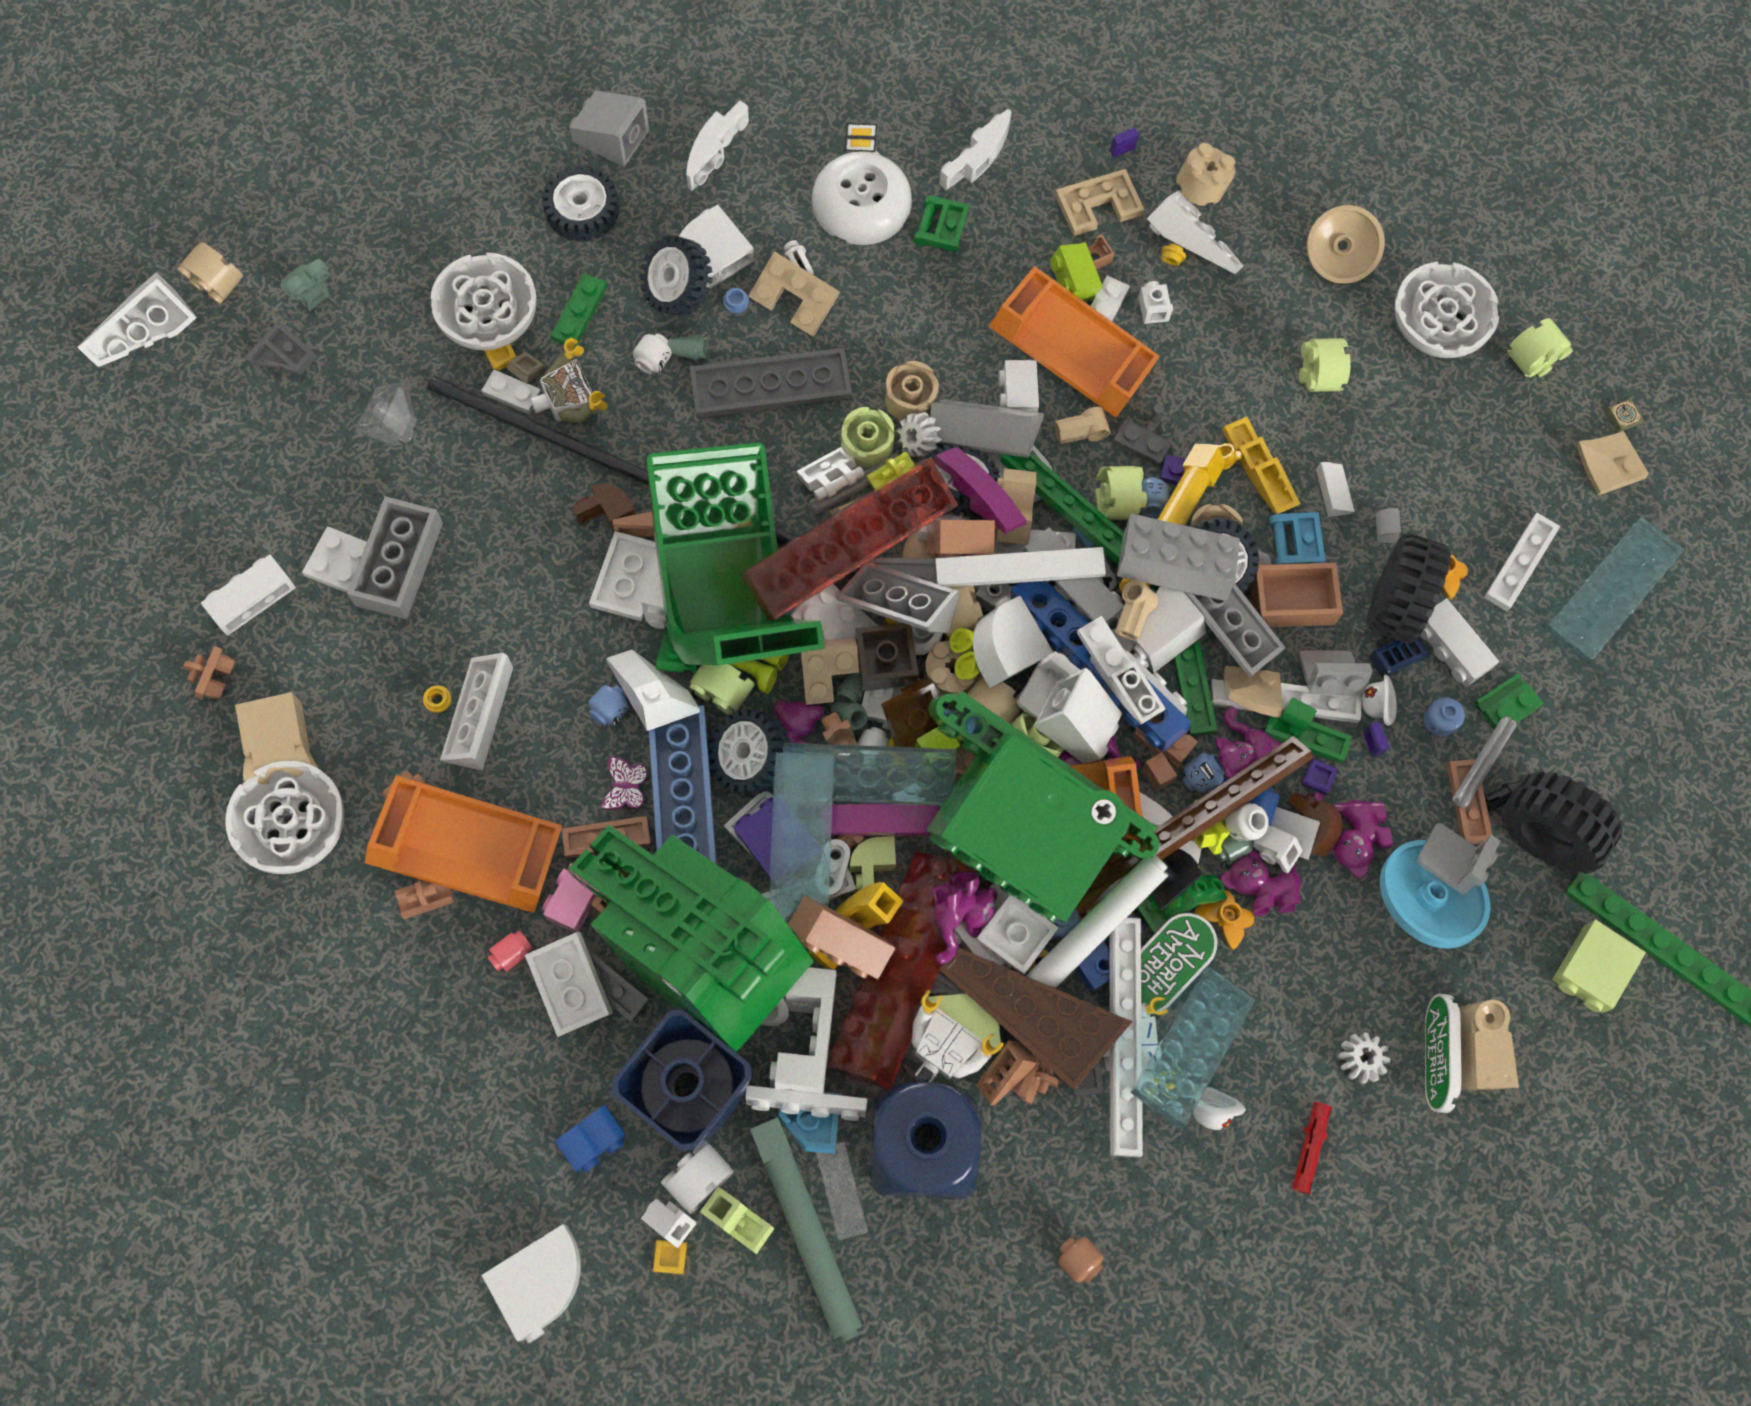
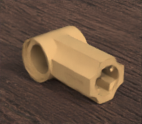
(1090, 425)
(1139, 602)

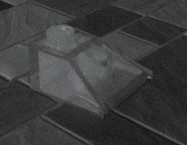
(389, 415)

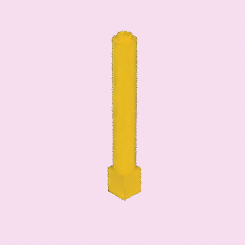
(1201, 470)

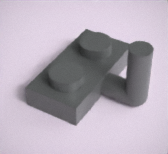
(1144, 441)

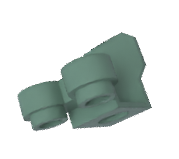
(307, 284)

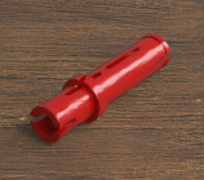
(1311, 1147)

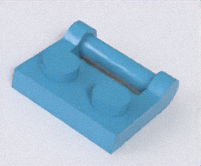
(1305, 535)

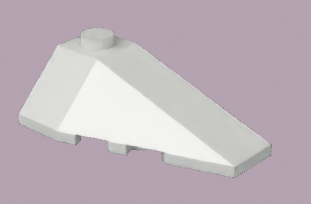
(1179, 222)
(141, 319)
(650, 691)

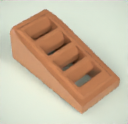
(635, 525)
(1021, 1064)

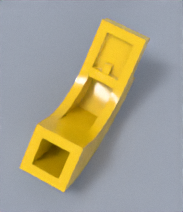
(868, 907)

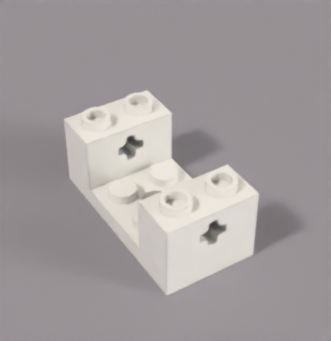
(814, 995)

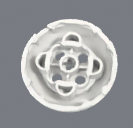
(863, 220)
(483, 285)
(1459, 292)
(251, 818)

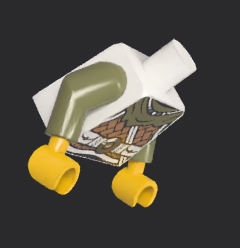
(567, 389)

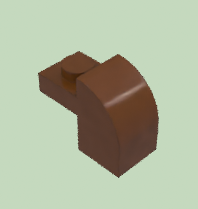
(606, 500)
(1328, 816)

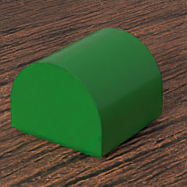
(1298, 714)

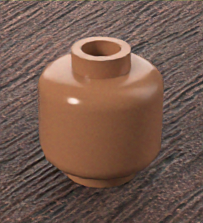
(1080, 1259)

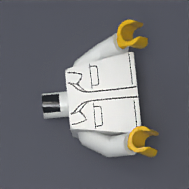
(946, 1044)

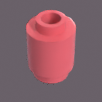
(509, 951)

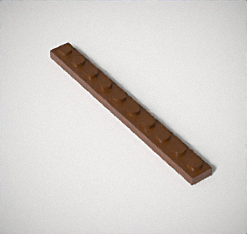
(1204, 813)

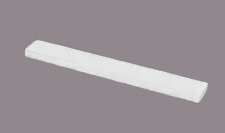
(1127, 1050)

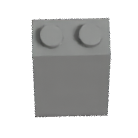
(611, 125)

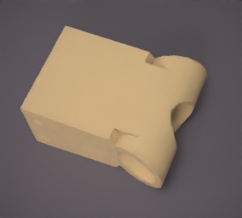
(271, 733)
(1487, 1047)

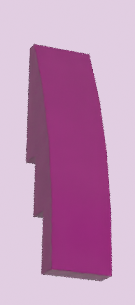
(984, 492)
(882, 819)

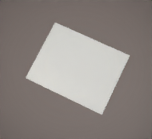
(1299, 826)

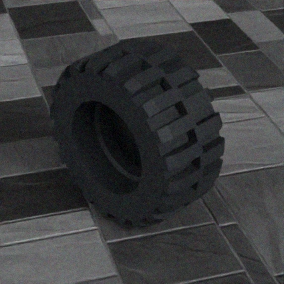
(1409, 588)
(1562, 822)

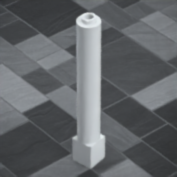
(1100, 922)

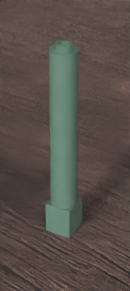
(807, 1230)

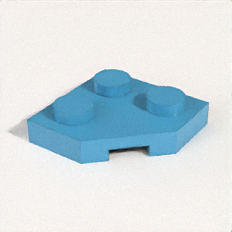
(812, 1132)

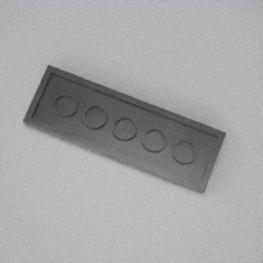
(770, 382)

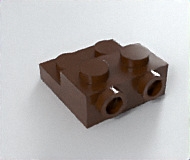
(909, 712)

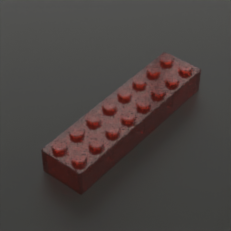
(848, 539)
(886, 1007)

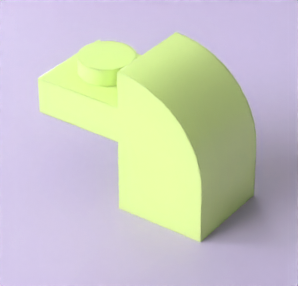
(871, 856)
(737, 1220)

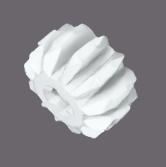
(918, 434)
(1359, 1046)

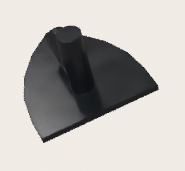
(1181, 873)

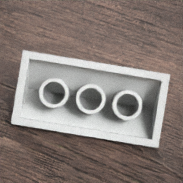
(477, 711)

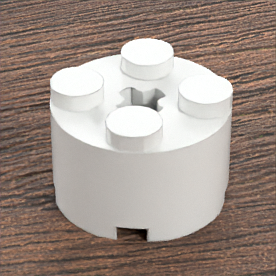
(697, 1177)

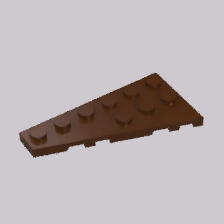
(1052, 1024)

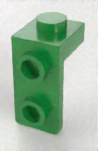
(1203, 891)

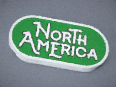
(1175, 958)
(1442, 1053)

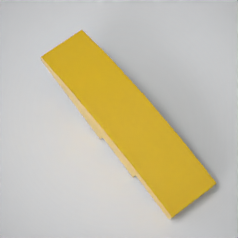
(1261, 467)

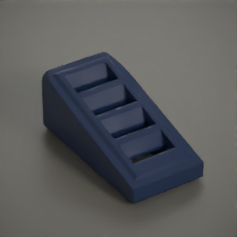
(1384, 667)

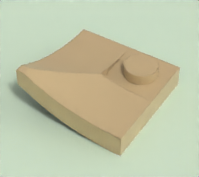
(1611, 462)
(1257, 693)

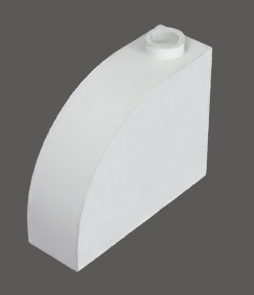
(722, 241)
(1008, 641)
(536, 1283)

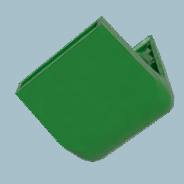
(708, 526)

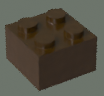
(886, 656)

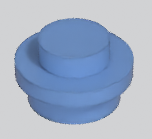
(735, 300)

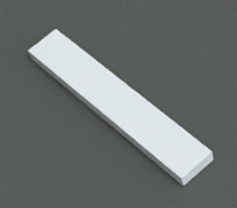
(1020, 567)

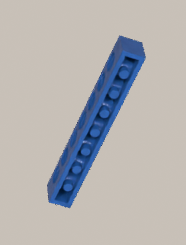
(1057, 608)

